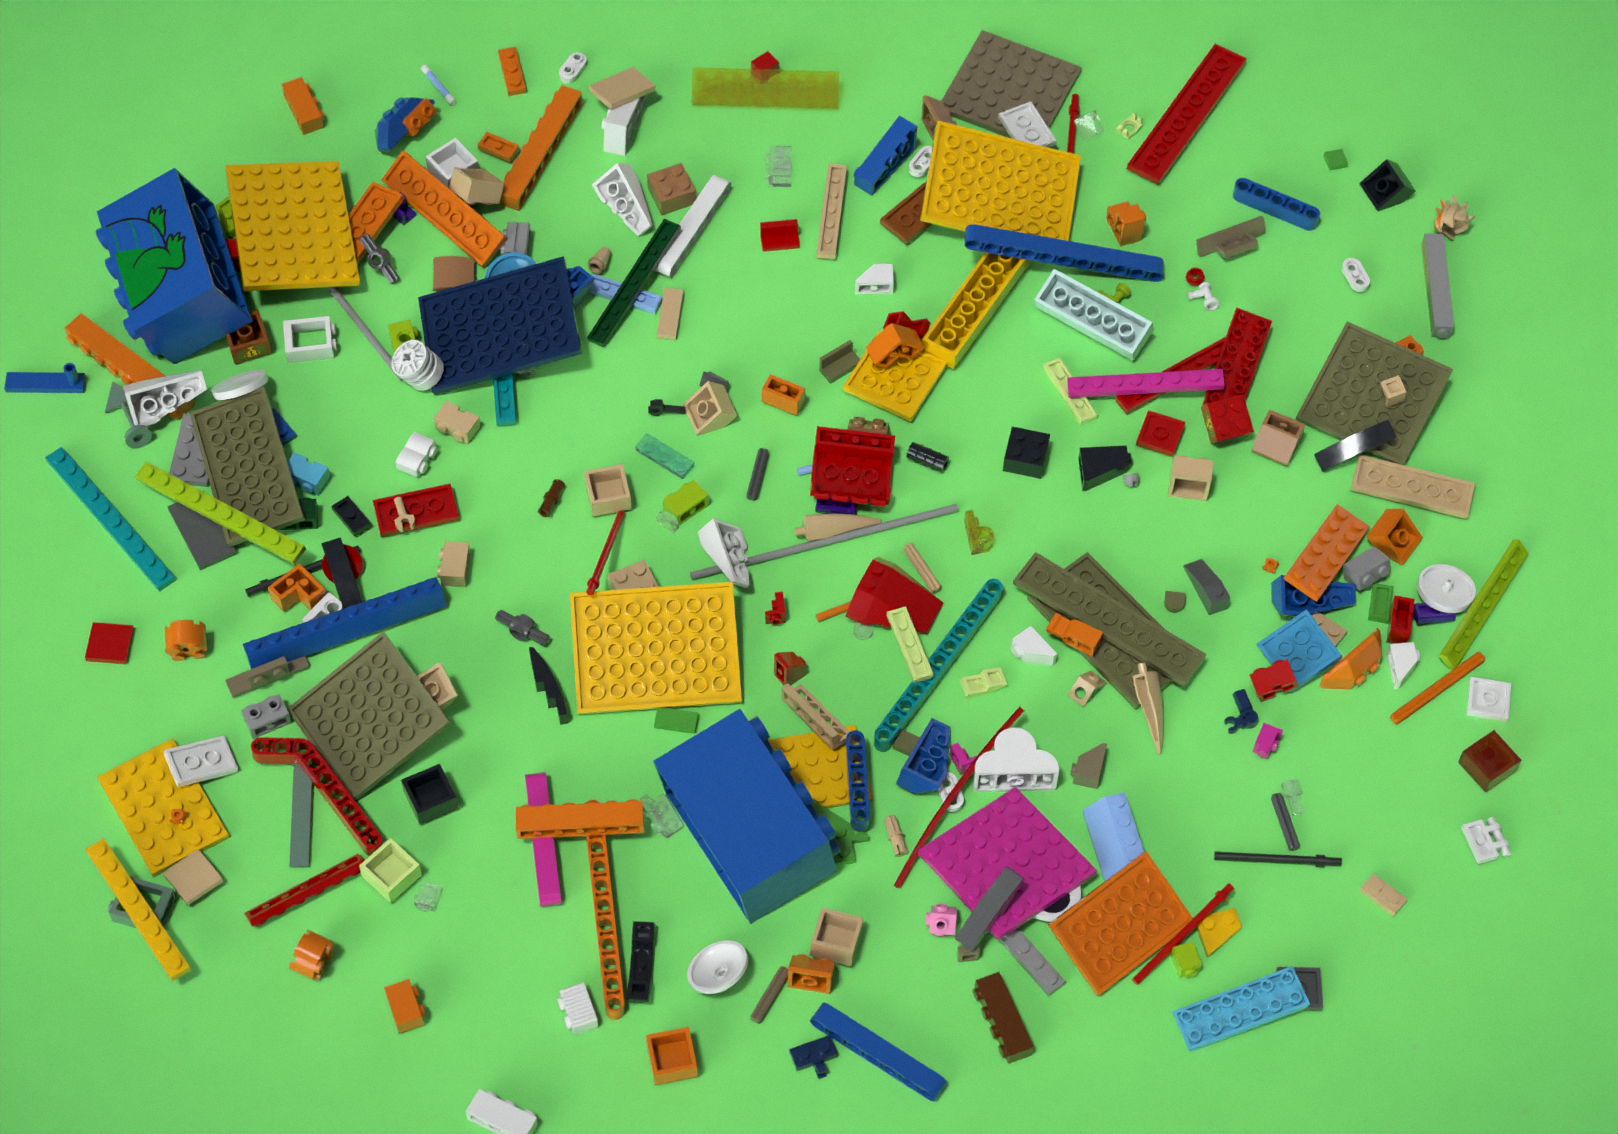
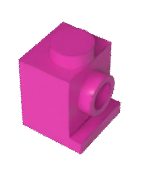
(1267, 740)

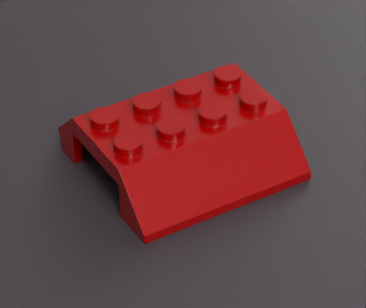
(852, 466)

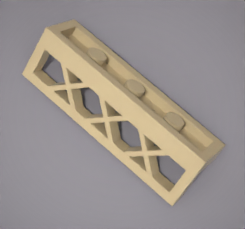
(812, 718)

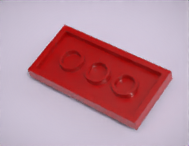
(429, 507)

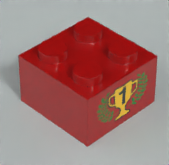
(1227, 419)

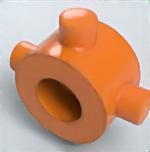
(1270, 565)
(177, 816)

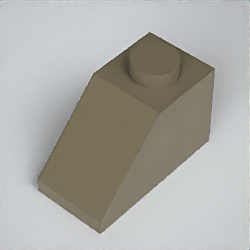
(1089, 767)

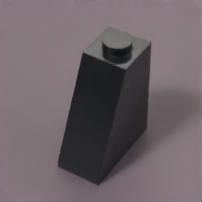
(1102, 464)

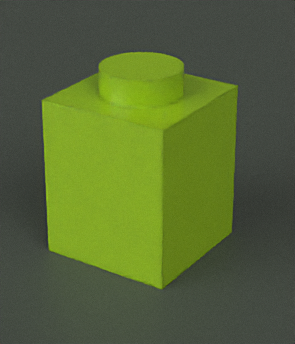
(1186, 960)

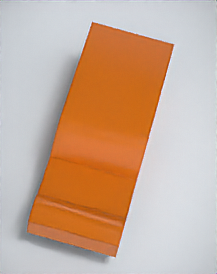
(1075, 634)

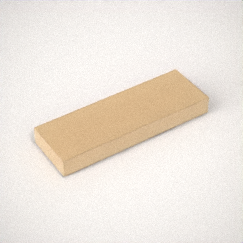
(670, 313)

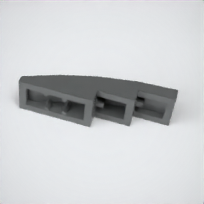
(989, 908)

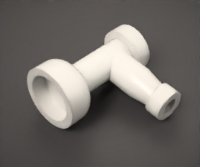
(1211, 303)

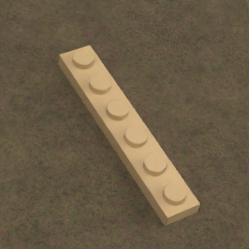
(831, 211)

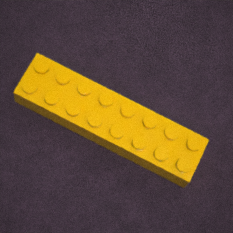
(973, 307)

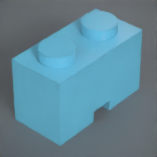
(308, 476)

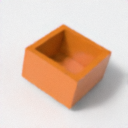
(671, 1056)

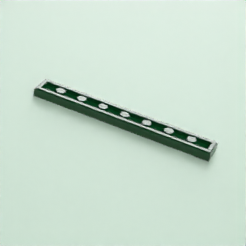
(634, 283)

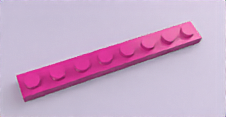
(1145, 383)

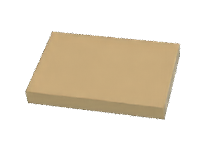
(622, 88)

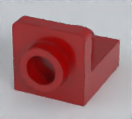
(777, 614)

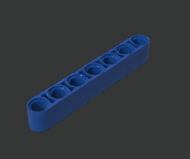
(878, 1052)

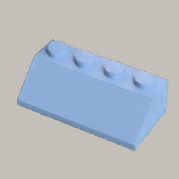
(1112, 833)

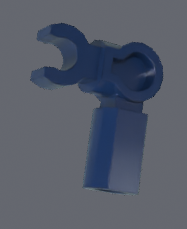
(1248, 717)

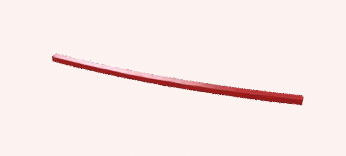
(950, 797)

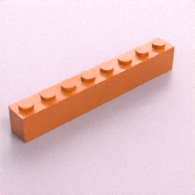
(540, 147)
(115, 356)

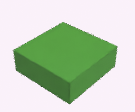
(1335, 159)

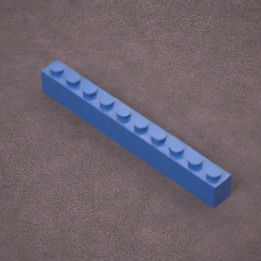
(347, 623)

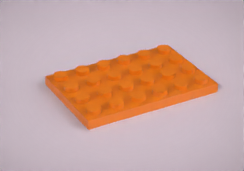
(1121, 923)

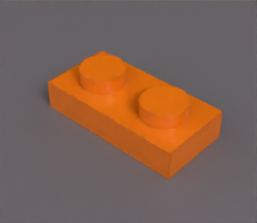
(498, 147)

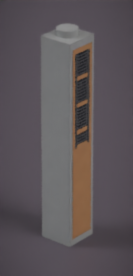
(1437, 285)

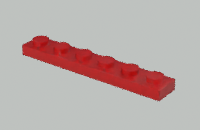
(299, 893)

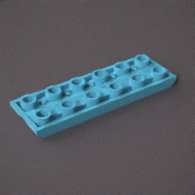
(1241, 1009)

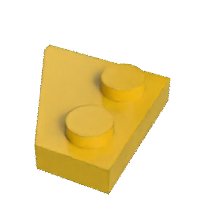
(1217, 929)

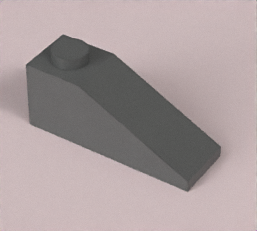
(1208, 586)

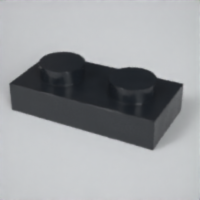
(351, 516)

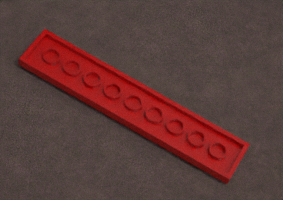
(1186, 114)

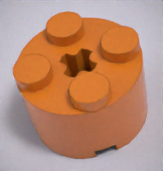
(185, 639)
(311, 955)

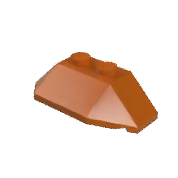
(1356, 665)

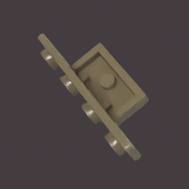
(1232, 239)
(264, 675)

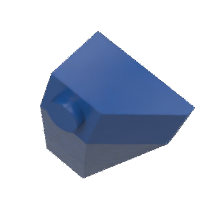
(1292, 601)
(928, 760)

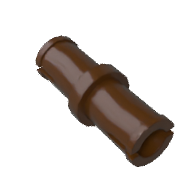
(551, 498)

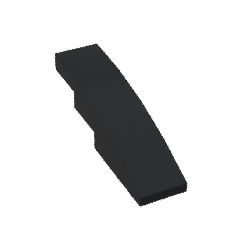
(1355, 445)
(341, 572)
(546, 682)

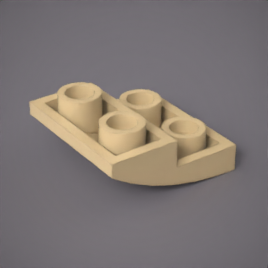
(192, 877)

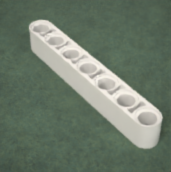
(694, 224)

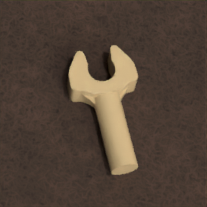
(403, 516)

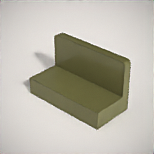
(838, 362)

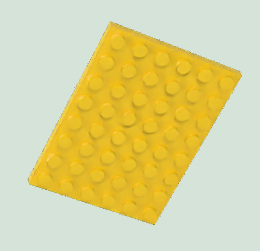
(999, 183)
(291, 225)
(655, 648)

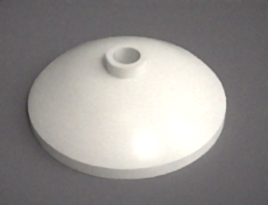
(717, 967)

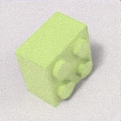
(390, 870)

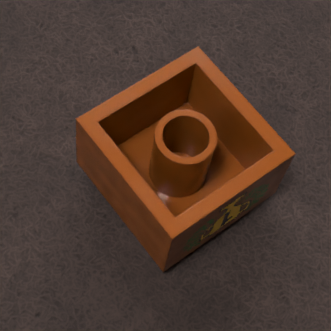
(249, 340)

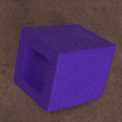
(404, 213)

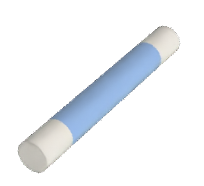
(440, 87)

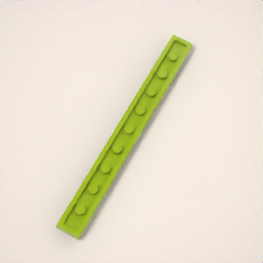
(220, 513)

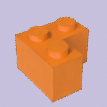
(1126, 222)
(894, 343)
(296, 586)

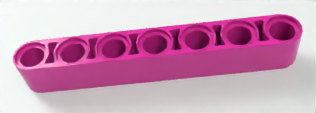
(543, 847)

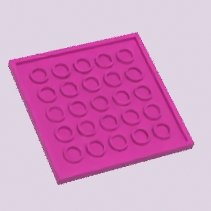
(1013, 836)

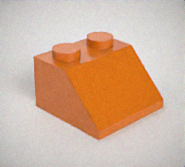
(1395, 535)
(810, 974)

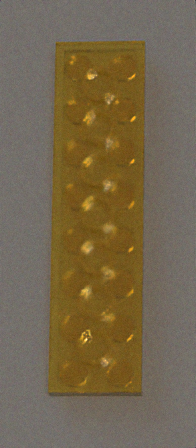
(765, 88)

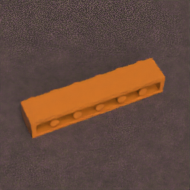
(580, 819)

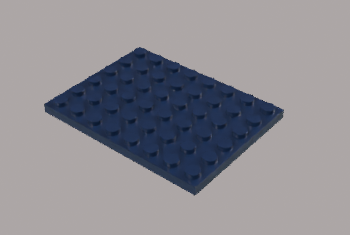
(501, 324)

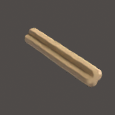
(922, 568)

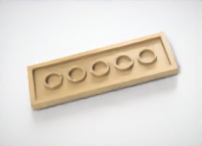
(1413, 486)

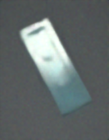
(664, 456)

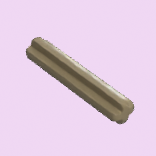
(769, 995)

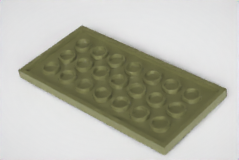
(247, 461)
(1108, 659)

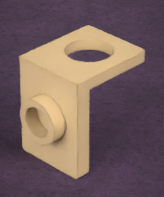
(1088, 681)

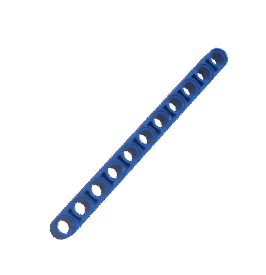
(1064, 253)

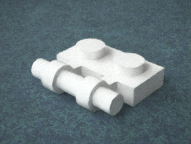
(1481, 843)

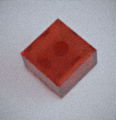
(1489, 761)

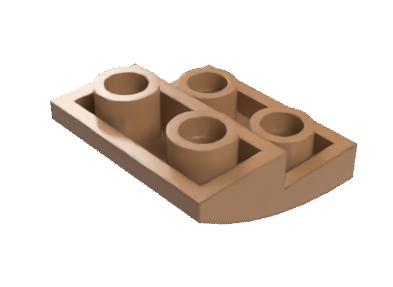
(452, 272)

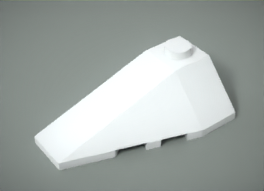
(623, 194)
(158, 396)

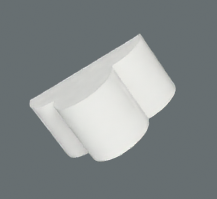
(1015, 764)

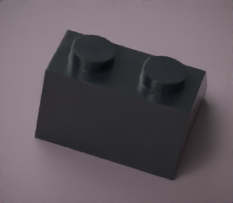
(1387, 186)

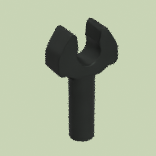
(657, 407)

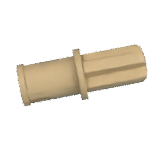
(895, 836)

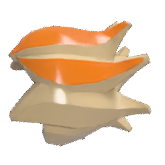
(1452, 218)

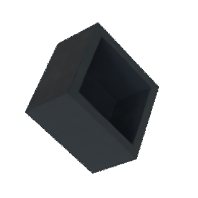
(1026, 452)
(429, 794)

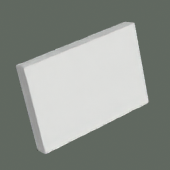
(1027, 125)
(200, 761)

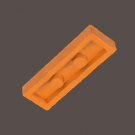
(511, 71)

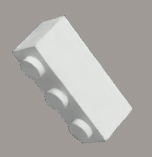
(500, 1115)

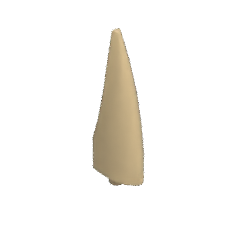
(827, 525)
(1150, 698)

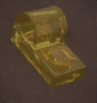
(977, 533)

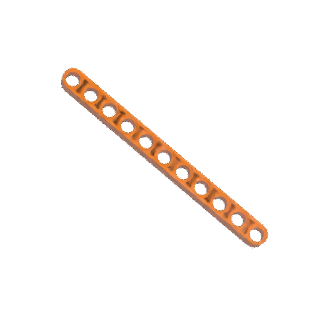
(603, 918)

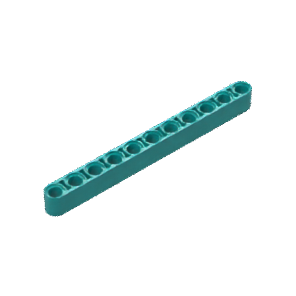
(942, 656)

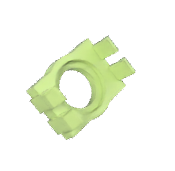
(1130, 121)

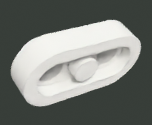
(575, 64)
(920, 162)
(1357, 276)
(944, 792)

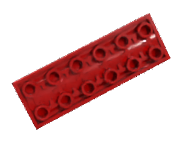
(1240, 354)

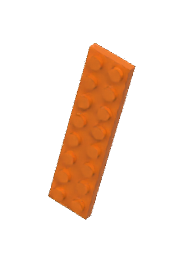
(444, 209)

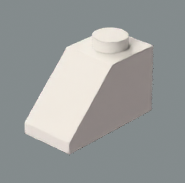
(876, 280)
(1032, 648)
(1402, 661)

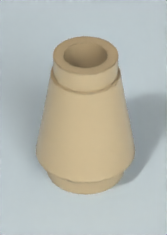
(599, 260)

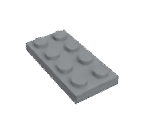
(187, 457)

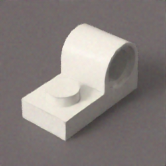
(324, 607)

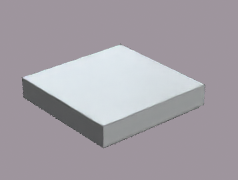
(1488, 699)

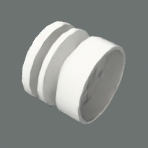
(417, 365)

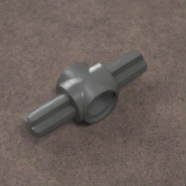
(373, 261)
(522, 627)

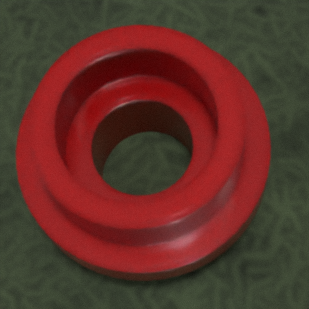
(1195, 272)

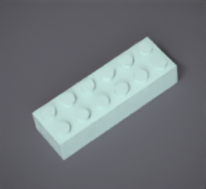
(1093, 314)

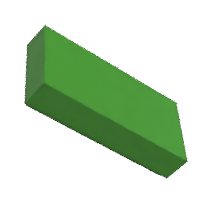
(1380, 603)
(676, 720)

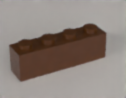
(1003, 1018)

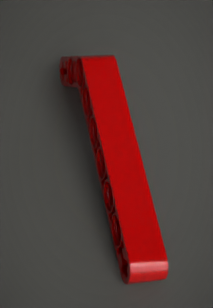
(318, 775)

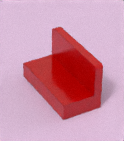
(779, 235)

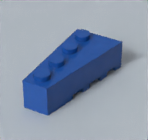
(887, 156)

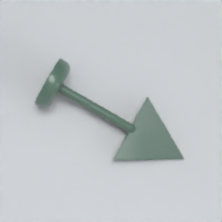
(137, 435)

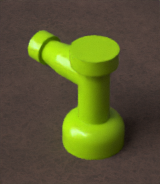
(1122, 291)

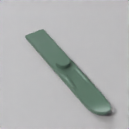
(300, 818)

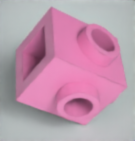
(942, 920)

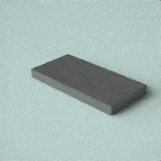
(201, 535)

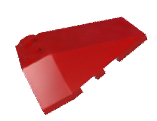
(889, 588)

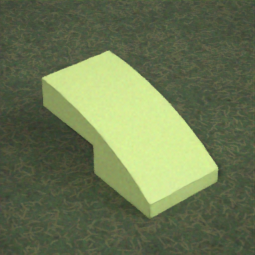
(983, 683)

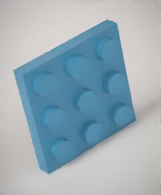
(1303, 645)

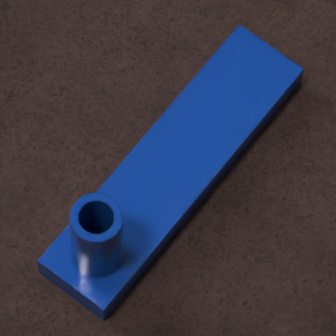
(46, 381)

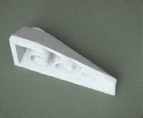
(726, 547)

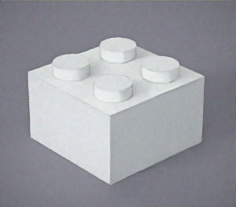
(450, 155)

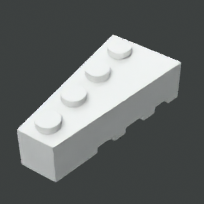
(619, 125)

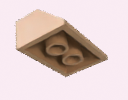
(933, 111)

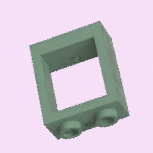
(162, 909)

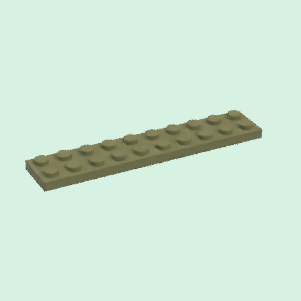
(1117, 622)

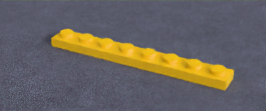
(138, 910)

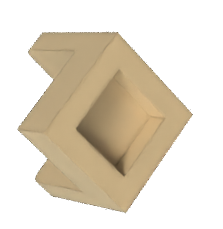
(1393, 391)

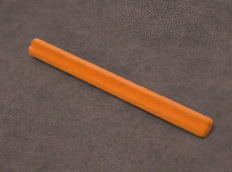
(1437, 688)

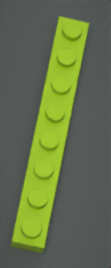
(1483, 604)

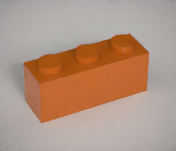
(303, 105)

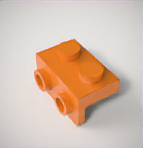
(419, 117)

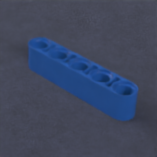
(1276, 204)
(856, 789)

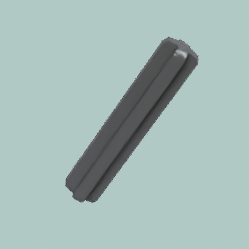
(757, 474)
(1285, 821)

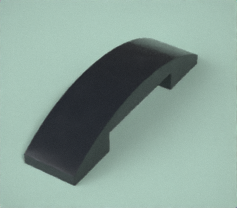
(641, 961)

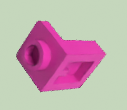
(960, 758)

